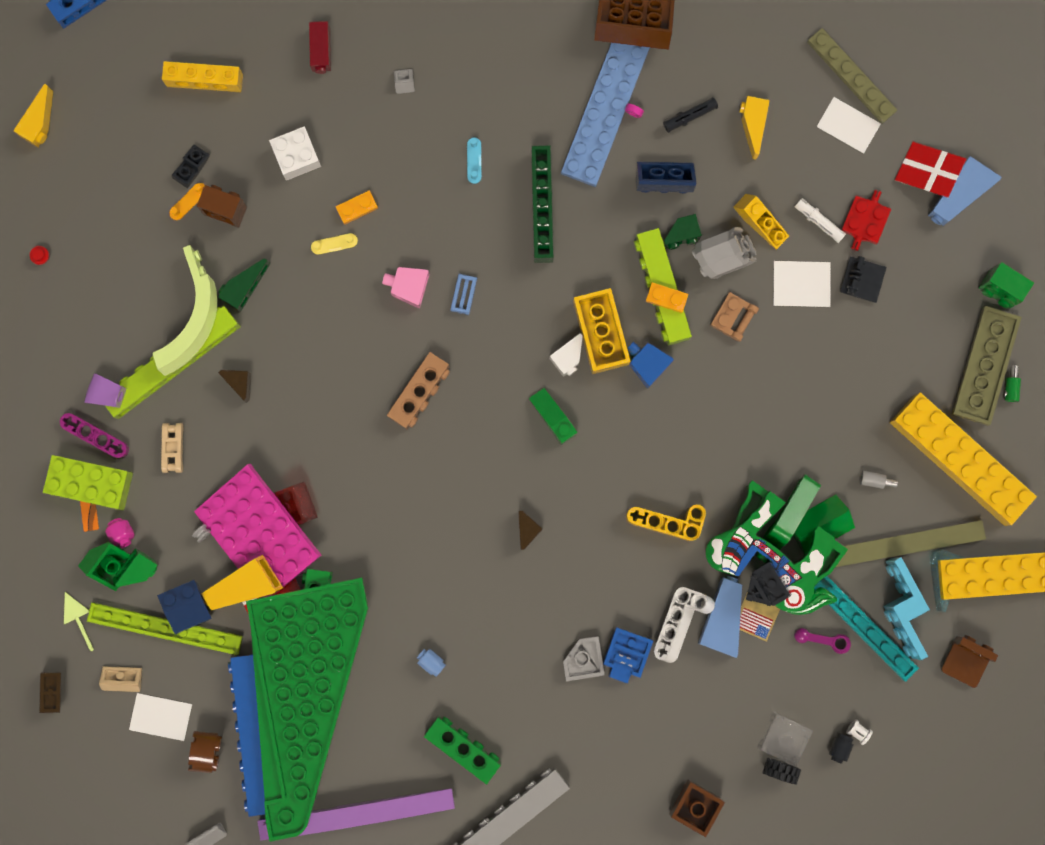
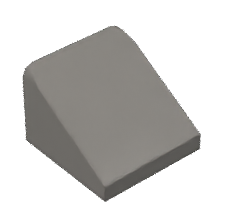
(404, 81)

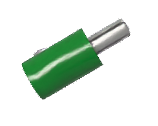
(1013, 386)

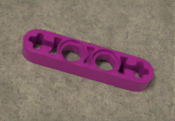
(94, 435)

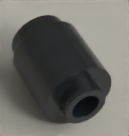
(841, 748)

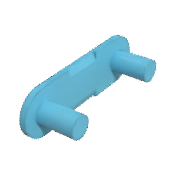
(474, 160)

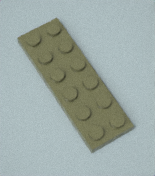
(986, 365)

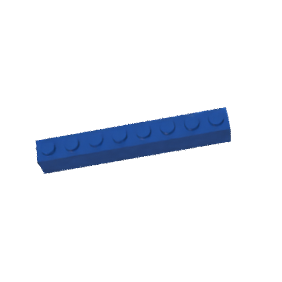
(248, 727)

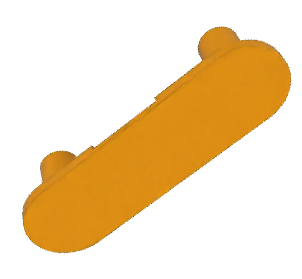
(183, 206)

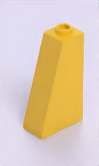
(246, 583)

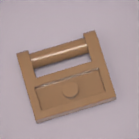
(729, 312)

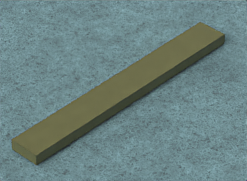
(913, 543)

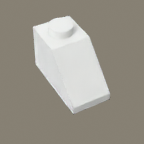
(568, 356)

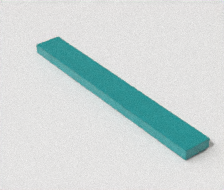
(869, 631)

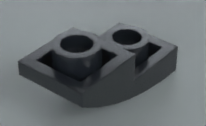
(191, 166)

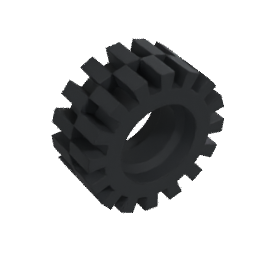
(781, 771)

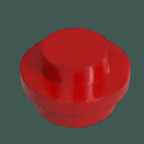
(39, 255)

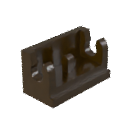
(50, 692)

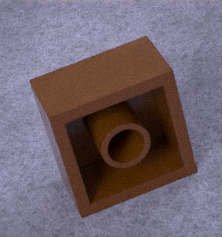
(222, 205)
(696, 808)

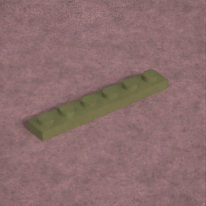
(852, 76)

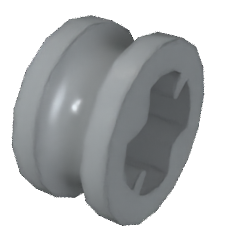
(201, 533)

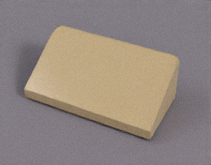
(121, 679)

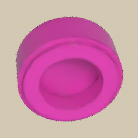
(634, 110)

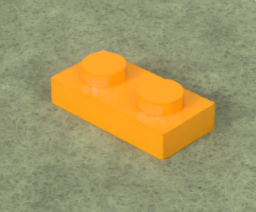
(356, 207)
(667, 297)

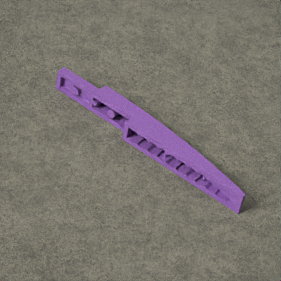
(373, 812)

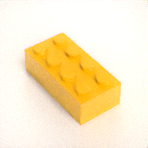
(601, 331)

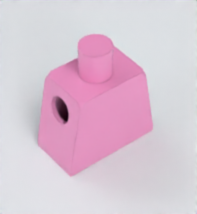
(408, 284)

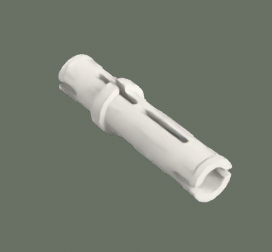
(822, 222)

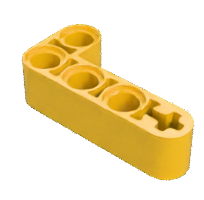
(682, 525)

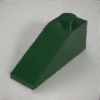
(240, 288)

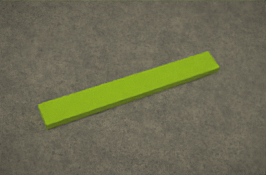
(161, 628)

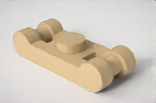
(172, 447)

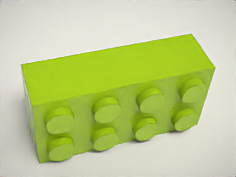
(87, 482)

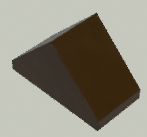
(239, 382)
(528, 530)

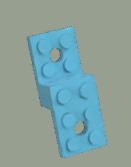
(905, 608)

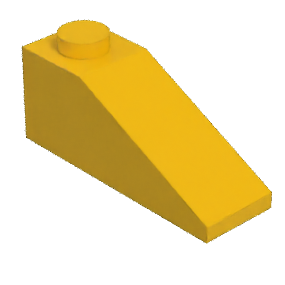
(753, 119)
(36, 120)

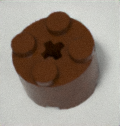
(203, 752)

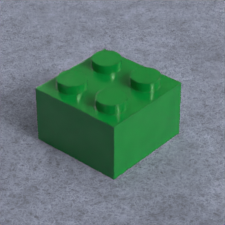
(1005, 285)

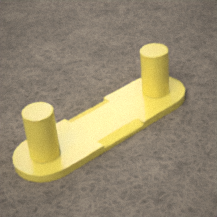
(334, 244)

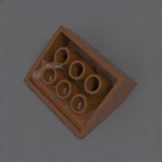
(635, 22)

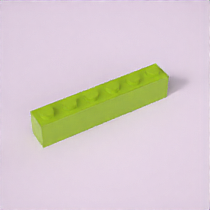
(659, 271)

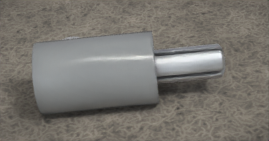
(876, 480)

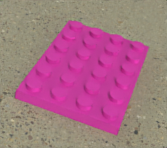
(254, 523)

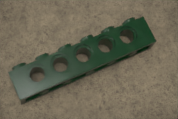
(542, 204)

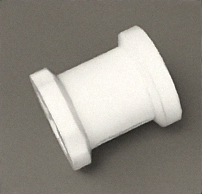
(859, 732)

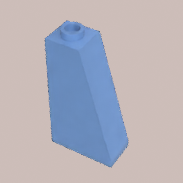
(970, 185)
(723, 623)

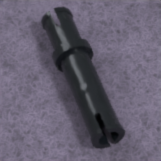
(689, 115)

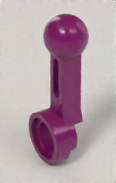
(802, 636)

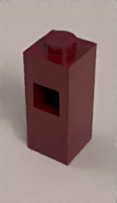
(320, 47)

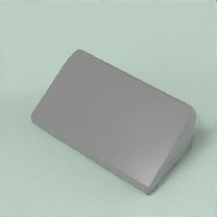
(210, 836)

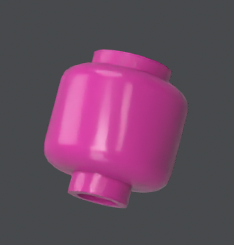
(119, 532)

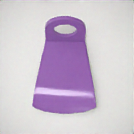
(104, 392)

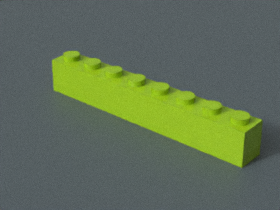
(149, 379)

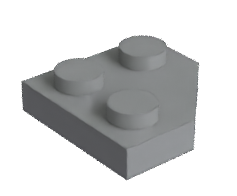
(584, 660)

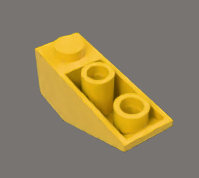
(761, 220)

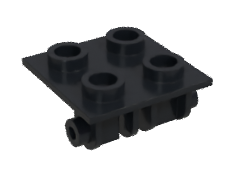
(863, 279)

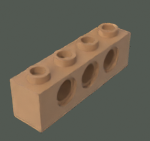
(430, 364)

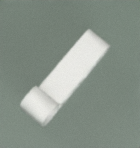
(680, 626)

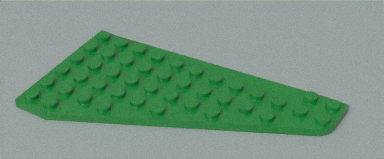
(301, 670)

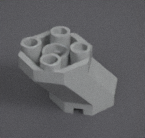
(724, 253)

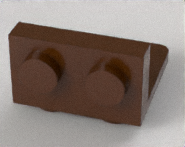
(967, 660)

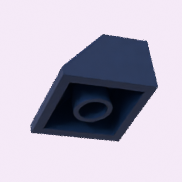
(184, 607)

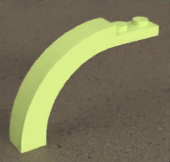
(200, 324)

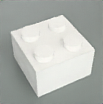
(295, 153)

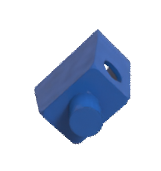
(648, 362)

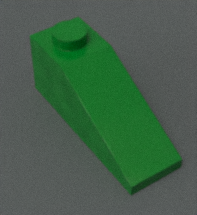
(553, 416)

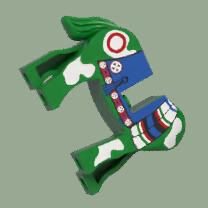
(735, 548)

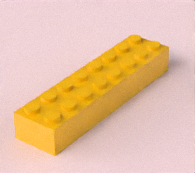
(963, 459)

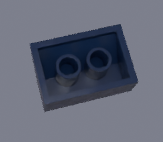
(665, 177)

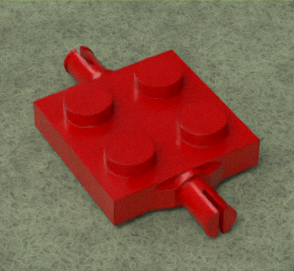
(866, 220)

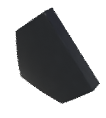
(767, 586)

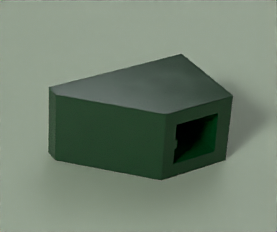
(683, 231)

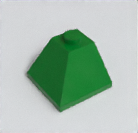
(104, 563)

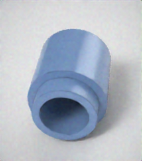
(431, 662)

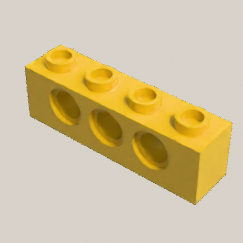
(202, 76)

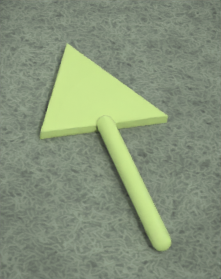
(73, 611)

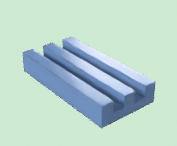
(460, 310)

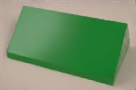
(830, 515)

